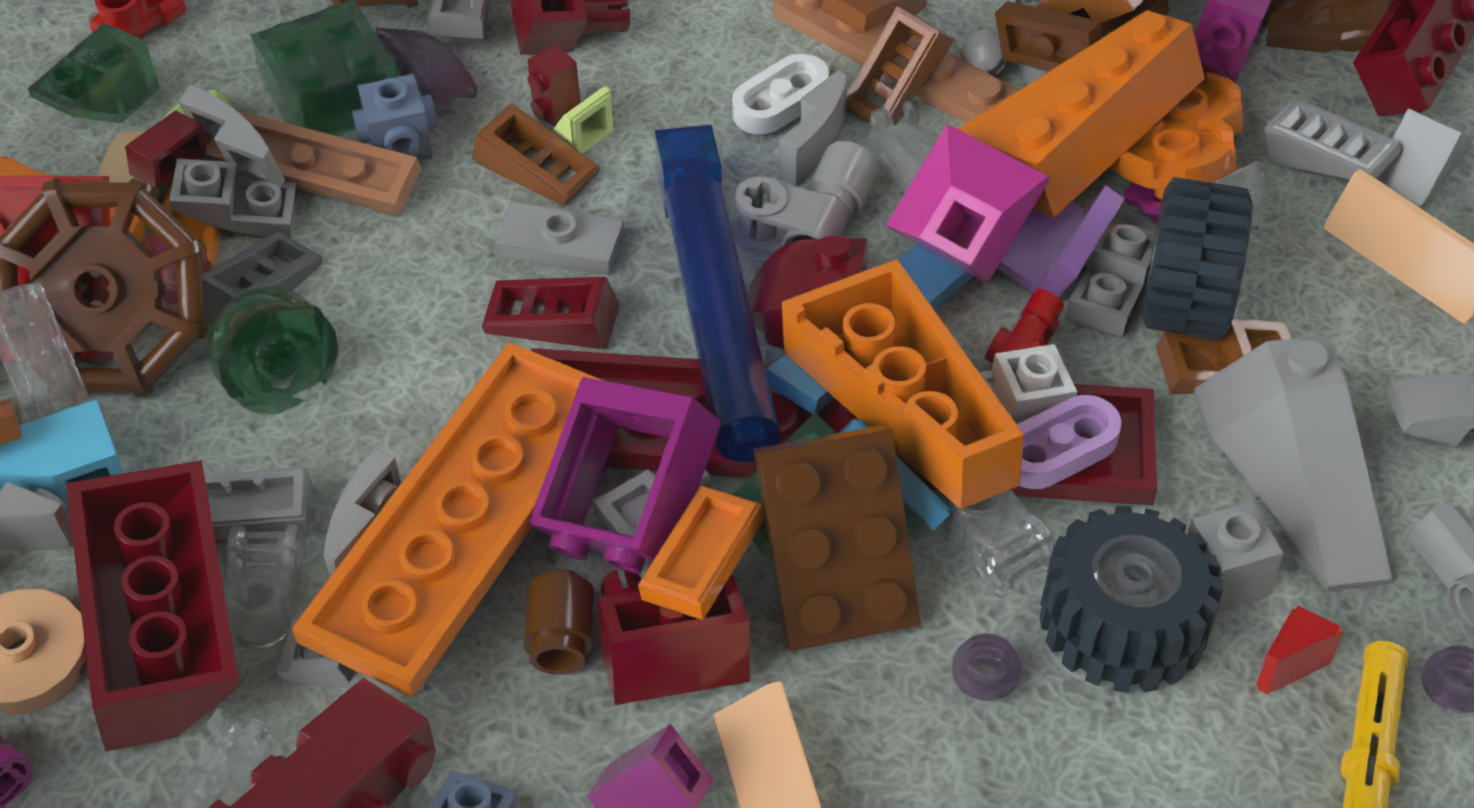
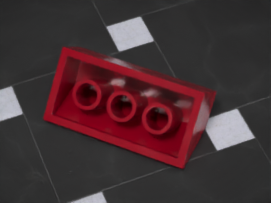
(150, 602)

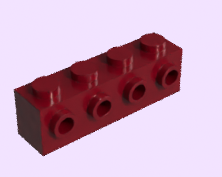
(1414, 53)

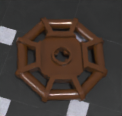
(130, 268)

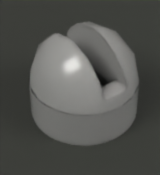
(984, 51)

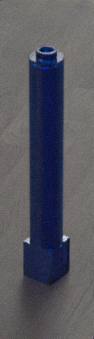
(715, 291)

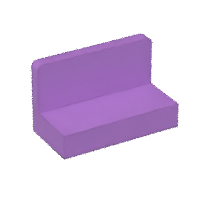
(1054, 250)

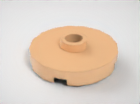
(50, 656)

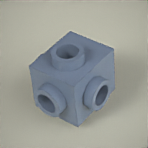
(396, 111)

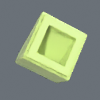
(587, 122)

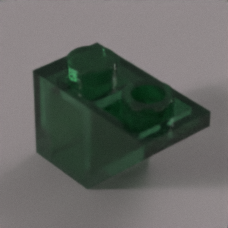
(100, 77)

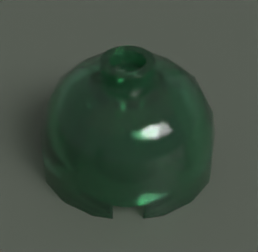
(269, 338)

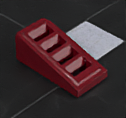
(587, 323)

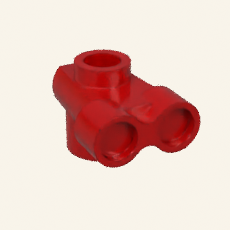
(136, 16)
(1033, 329)

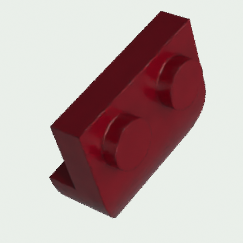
(797, 270)

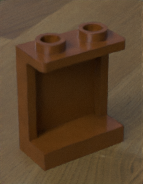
(1050, 37)

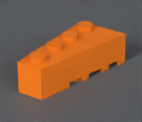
(1094, 105)
(898, 365)

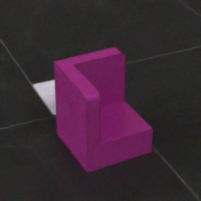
(653, 775)

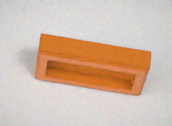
(701, 552)

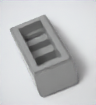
(1326, 143)

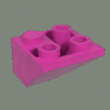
(967, 202)

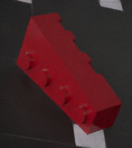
(347, 756)

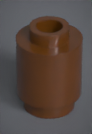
(558, 621)

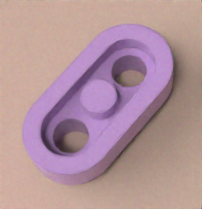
(1055, 441)

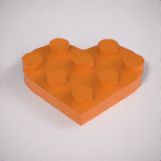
(1190, 140)

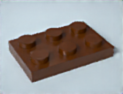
(838, 537)

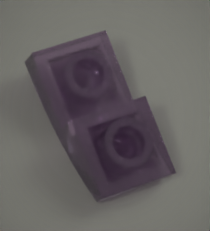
(431, 62)

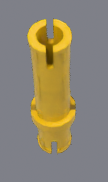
(1381, 675)

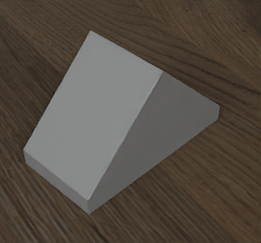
(1425, 159)

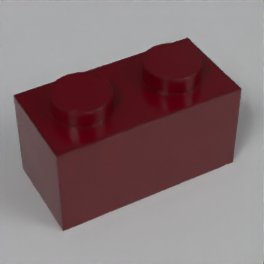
(553, 84)
(155, 152)

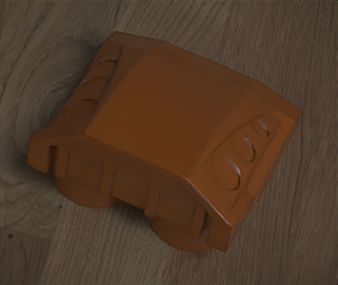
(1323, 24)

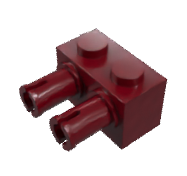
(562, 22)
(668, 653)

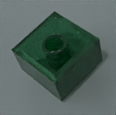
(317, 65)

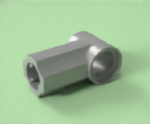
(1447, 545)

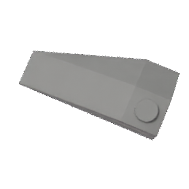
(1297, 444)

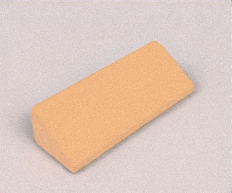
(1406, 243)
(765, 751)

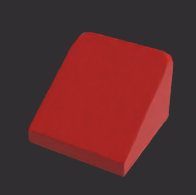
(1300, 648)

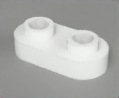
(772, 96)

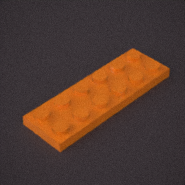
(445, 527)

